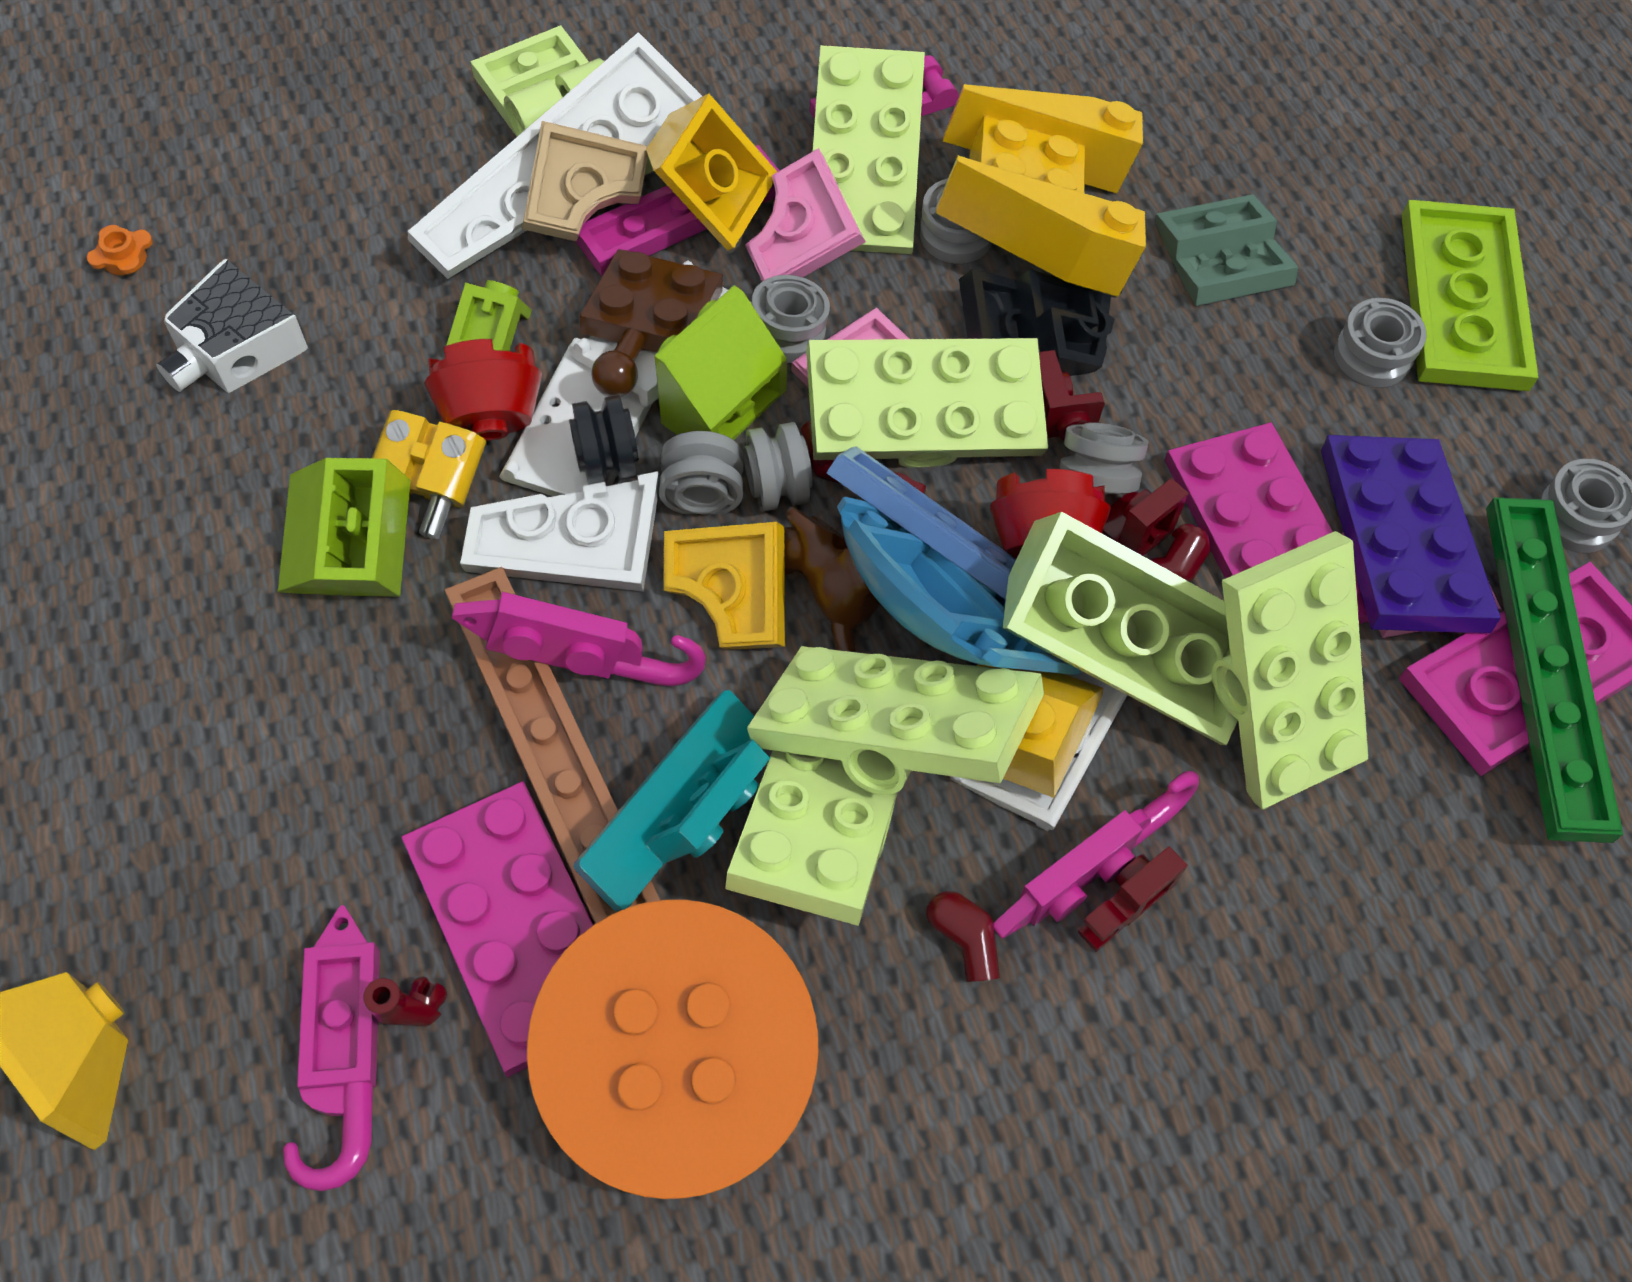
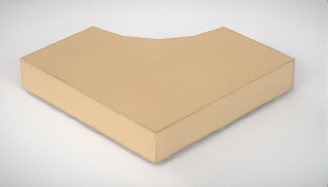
(577, 176)

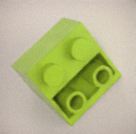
(720, 369)
(345, 528)

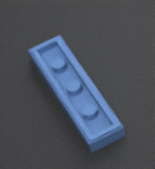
(924, 518)

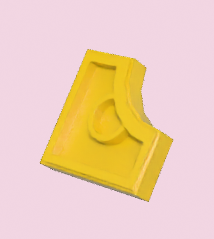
(735, 577)

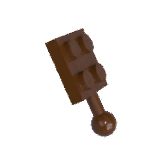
(640, 307)

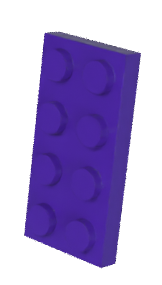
(1408, 535)

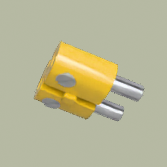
(435, 459)

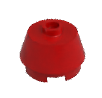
(485, 387)
(1061, 491)

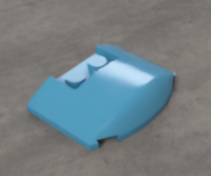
(935, 595)

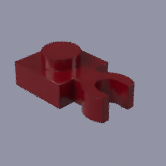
(1140, 887)

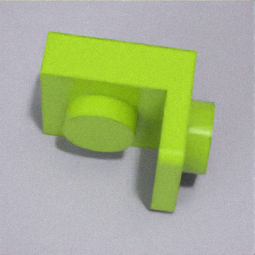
(488, 314)

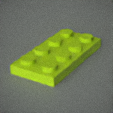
(1469, 295)

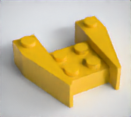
(1030, 176)

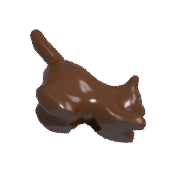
(821, 556)

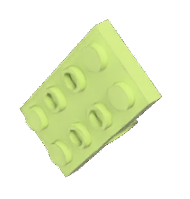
(533, 77)
(872, 137)
(926, 399)
(1295, 668)
(898, 716)
(811, 838)

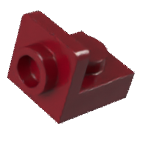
(1060, 404)
(1145, 517)

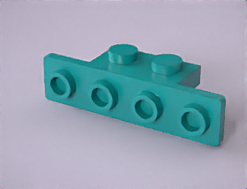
(677, 804)

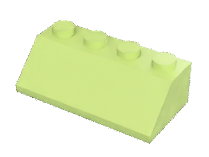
(1121, 621)

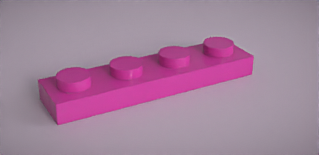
(643, 227)

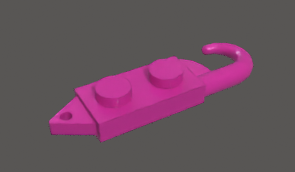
(573, 640)
(1102, 854)
(337, 1048)

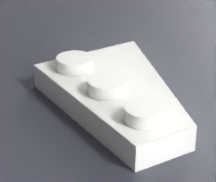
(568, 538)

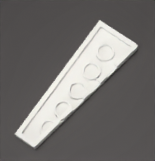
(619, 99)

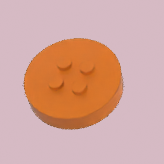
(672, 1049)

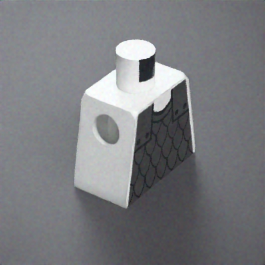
(228, 332)

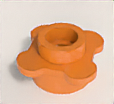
(120, 250)

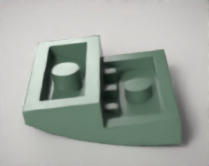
(1219, 232)

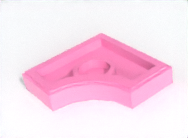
(807, 222)

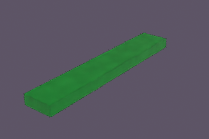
(1552, 673)

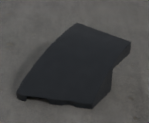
(1040, 307)

